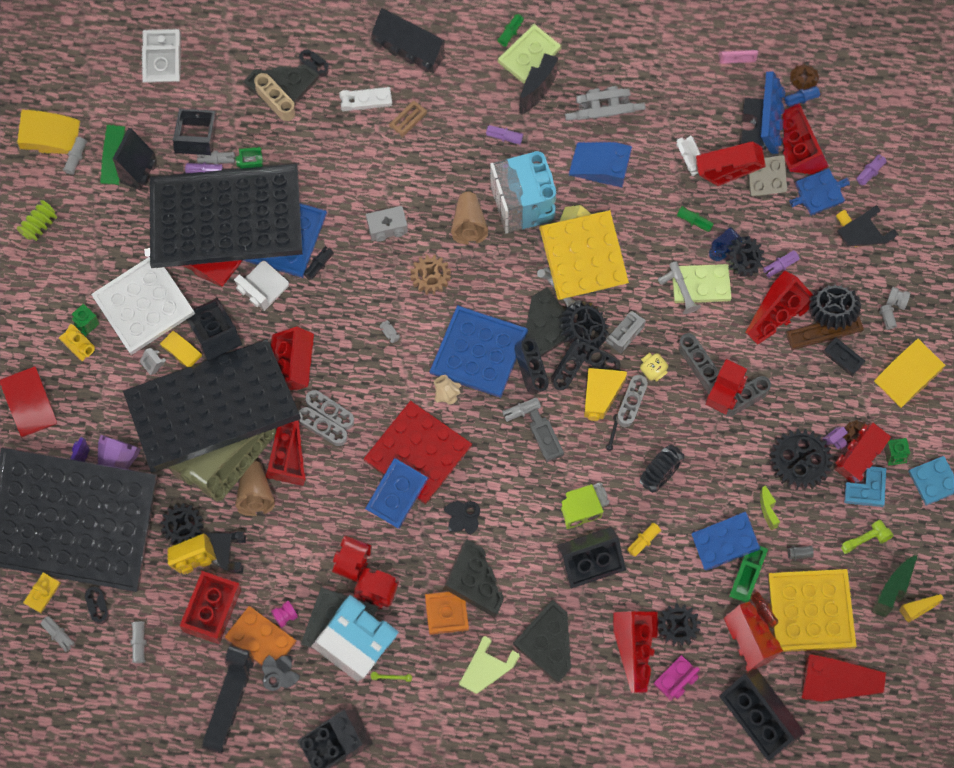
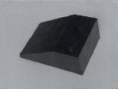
(134, 160)
(213, 329)

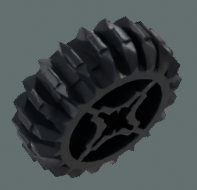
(835, 301)
(588, 320)
(662, 468)

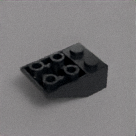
(335, 740)

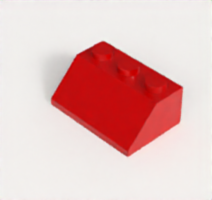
(293, 354)

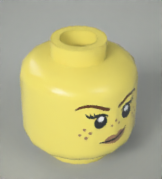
(654, 366)

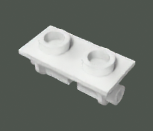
(689, 151)

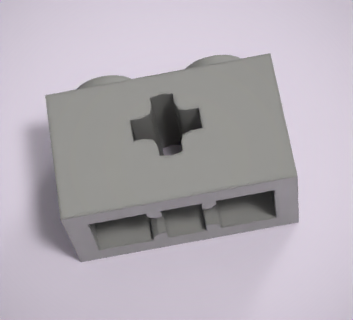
(393, 217)

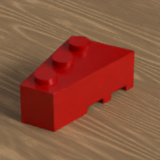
(286, 456)
(753, 636)

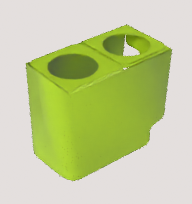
(581, 504)

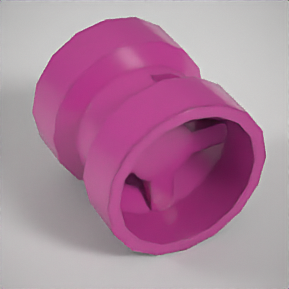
(284, 614)

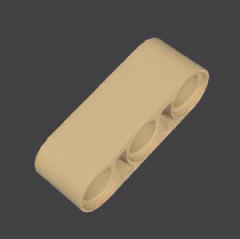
(272, 89)

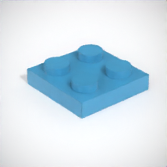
(933, 480)

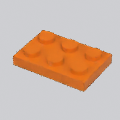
(259, 636)

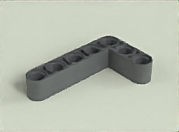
(708, 366)

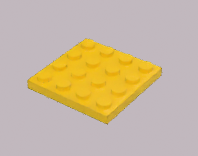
(584, 255)
(812, 610)

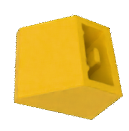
(191, 554)

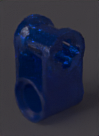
(719, 245)

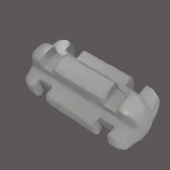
(389, 331)
(601, 494)

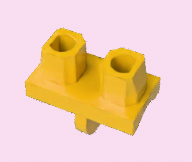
(77, 343)
(41, 593)

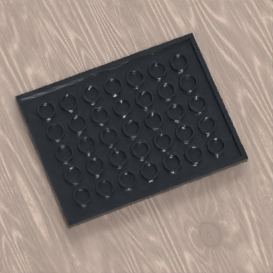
(225, 216)
(210, 405)
(74, 518)

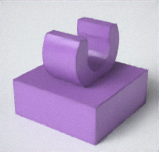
(836, 437)

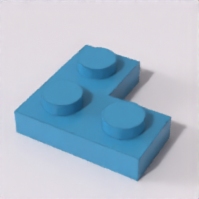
(870, 493)

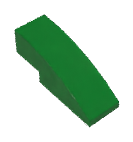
(113, 138)
(748, 575)

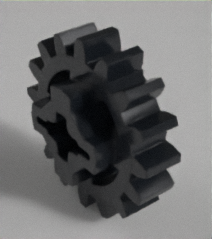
(745, 256)
(184, 516)
(673, 619)

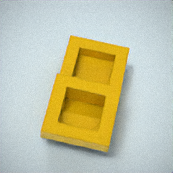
(181, 349)

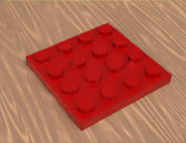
(421, 444)

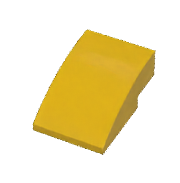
(47, 132)
(909, 373)

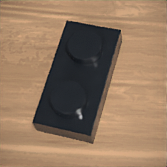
(844, 356)

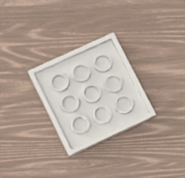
(142, 305)

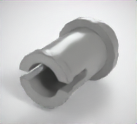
(888, 316)

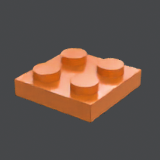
(446, 613)

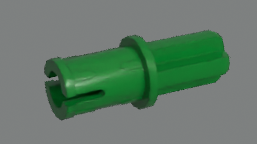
(510, 30)
(695, 219)

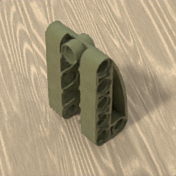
(221, 469)

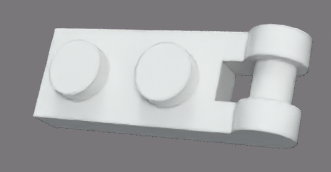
(365, 99)

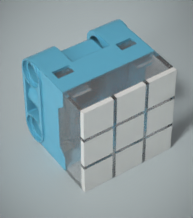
(523, 191)

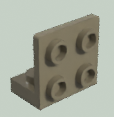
(771, 178)

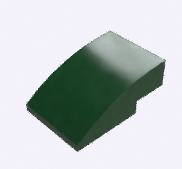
(894, 588)

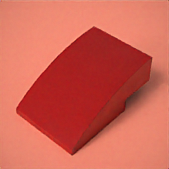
(215, 272)
(28, 401)

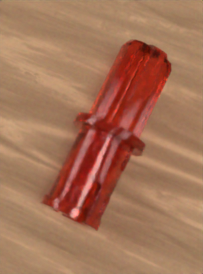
(764, 610)

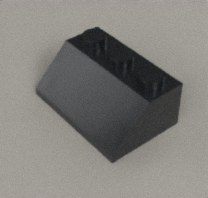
(591, 557)

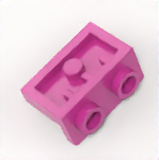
(676, 678)

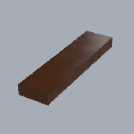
(816, 334)

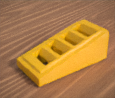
(917, 608)

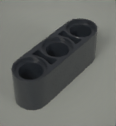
(529, 375)

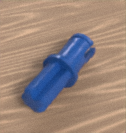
(802, 96)

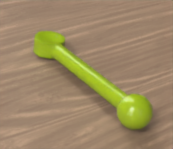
(374, 676)

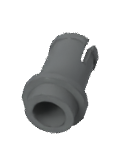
(800, 552)

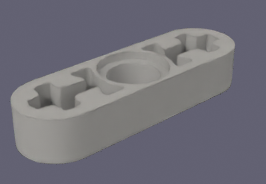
(321, 398)
(632, 408)
(324, 434)

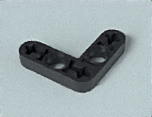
(579, 357)

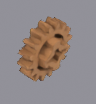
(432, 282)

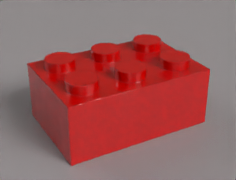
(210, 607)

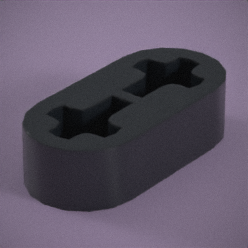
(316, 60)
(92, 606)

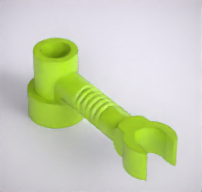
(879, 531)

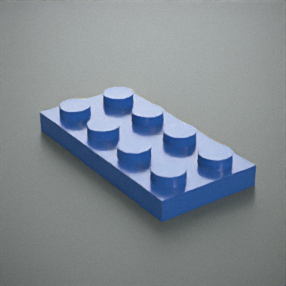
(772, 112)

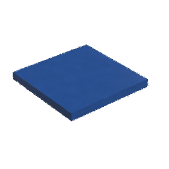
(311, 225)
(478, 351)

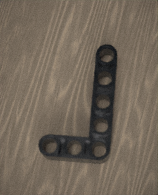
(238, 665)

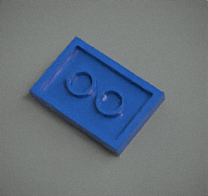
(397, 493)
(726, 541)

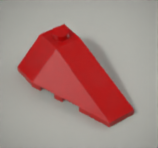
(800, 144)
(783, 301)
(634, 640)
(834, 679)

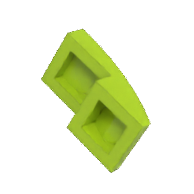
(767, 503)

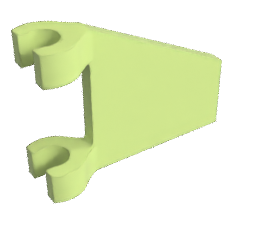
(485, 668)

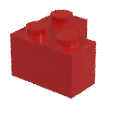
(729, 382)

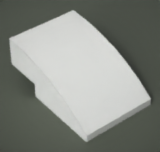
(161, 55)

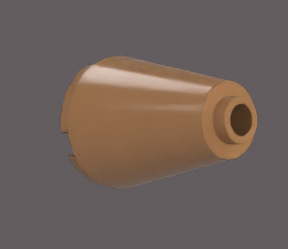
(469, 220)
(254, 492)

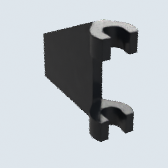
(864, 232)
(222, 546)

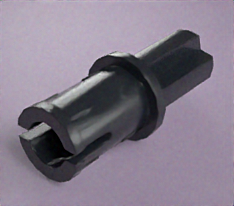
(318, 263)

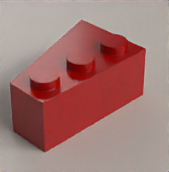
(730, 163)
(862, 452)

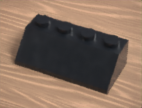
(408, 41)
(762, 714)

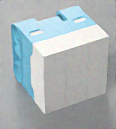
(354, 639)

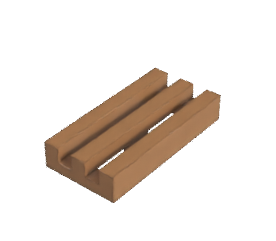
(398, 129)

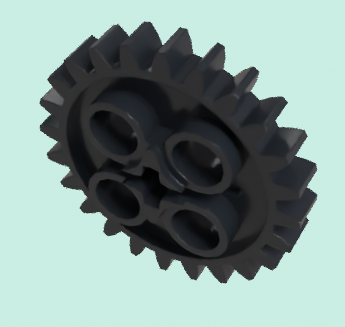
(790, 446)

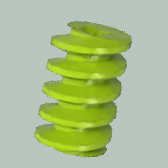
(37, 221)

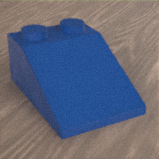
(601, 162)

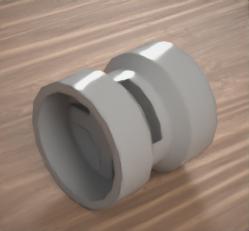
(898, 298)

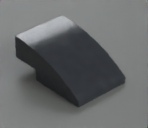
(538, 83)

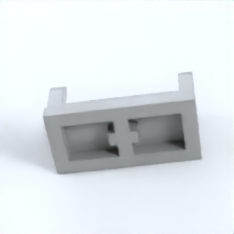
(626, 332)

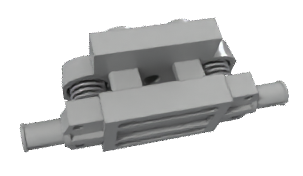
(594, 110)

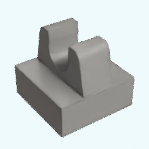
(151, 361)

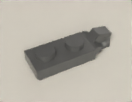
(545, 437)

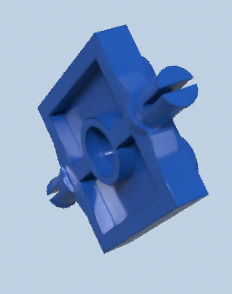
(819, 192)

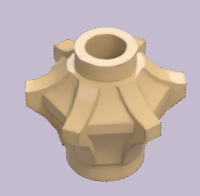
(446, 390)

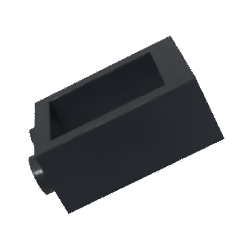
(194, 144)

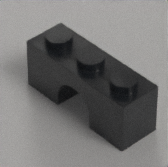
(753, 114)

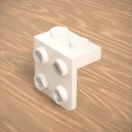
(262, 285)

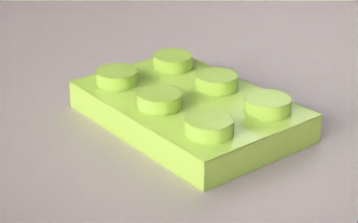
(528, 52)
(704, 283)

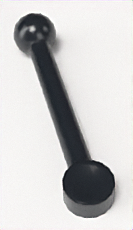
(609, 447)

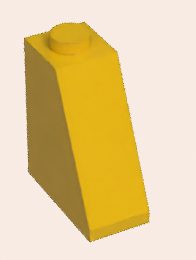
(601, 391)

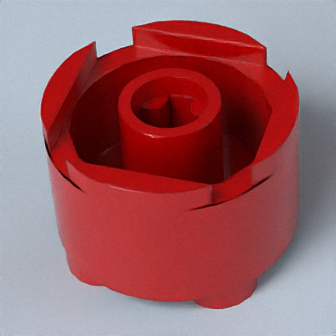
(351, 558)
(376, 588)

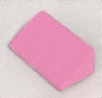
(738, 56)

